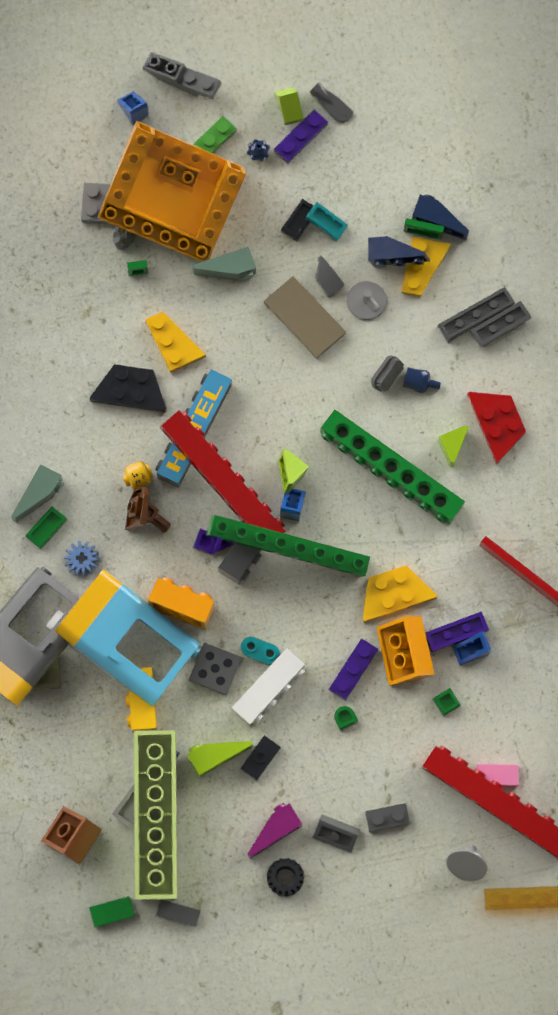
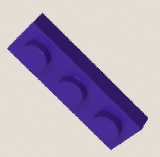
(301, 136)
(456, 631)
(353, 669)

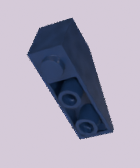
(388, 251)

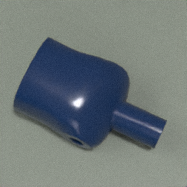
(419, 380)

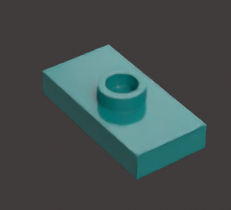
(326, 221)

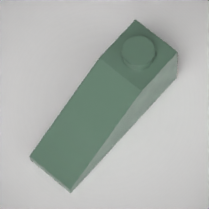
(232, 266)
(39, 491)

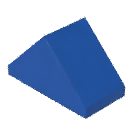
(133, 107)
(292, 505)
(472, 648)

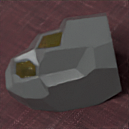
(123, 238)

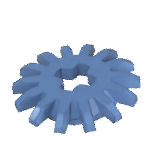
(87, 564)

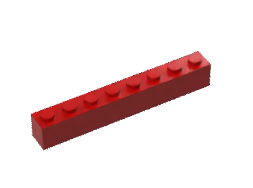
(218, 474)
(493, 799)

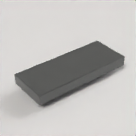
(178, 913)

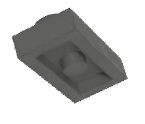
(387, 817)

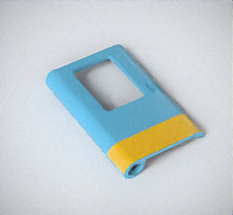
(104, 618)

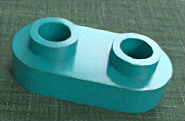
(259, 652)

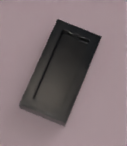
(297, 223)

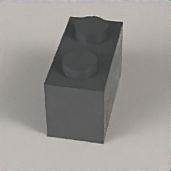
(238, 562)

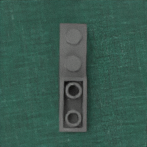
(180, 77)

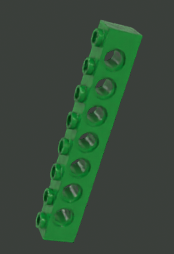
(338, 422)
(288, 545)

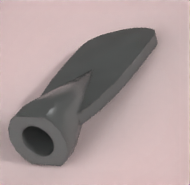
(331, 103)

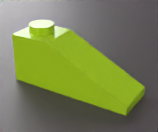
(212, 755)

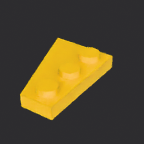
(173, 343)

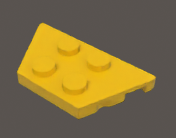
(394, 592)

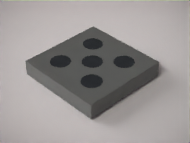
(215, 669)

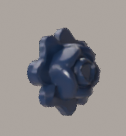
(258, 150)

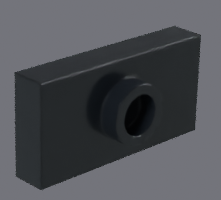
(260, 758)

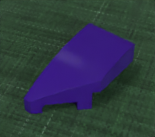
(209, 544)

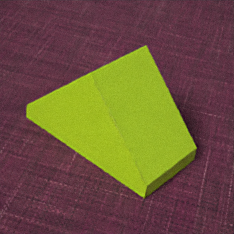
(289, 105)
(452, 443)
(291, 470)

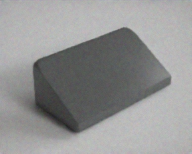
(336, 833)

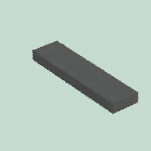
(476, 314)

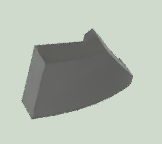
(327, 277)

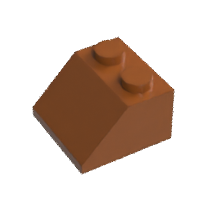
(71, 835)

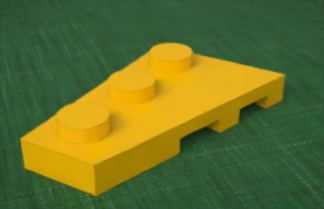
(418, 276)

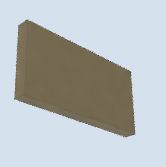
(304, 317)

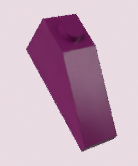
(278, 826)

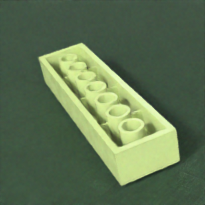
(155, 814)

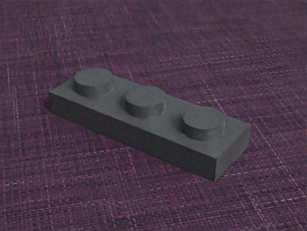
(500, 324)

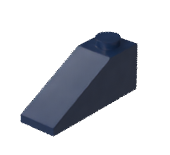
(434, 212)

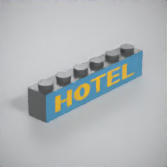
(202, 412)

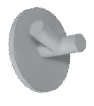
(366, 300)
(467, 864)

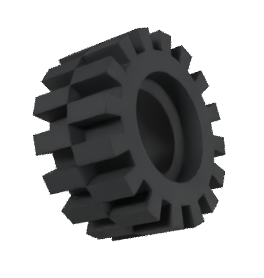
(285, 890)

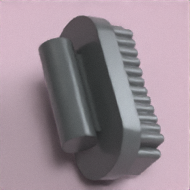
(387, 373)

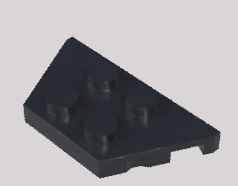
(130, 388)

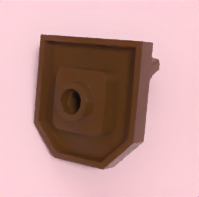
(142, 512)

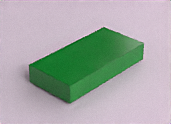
(423, 228)
(46, 527)
(111, 911)

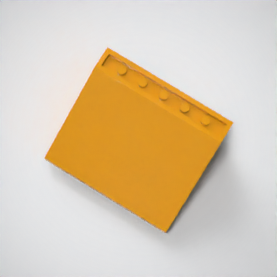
(172, 192)

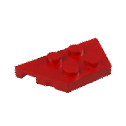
(498, 421)

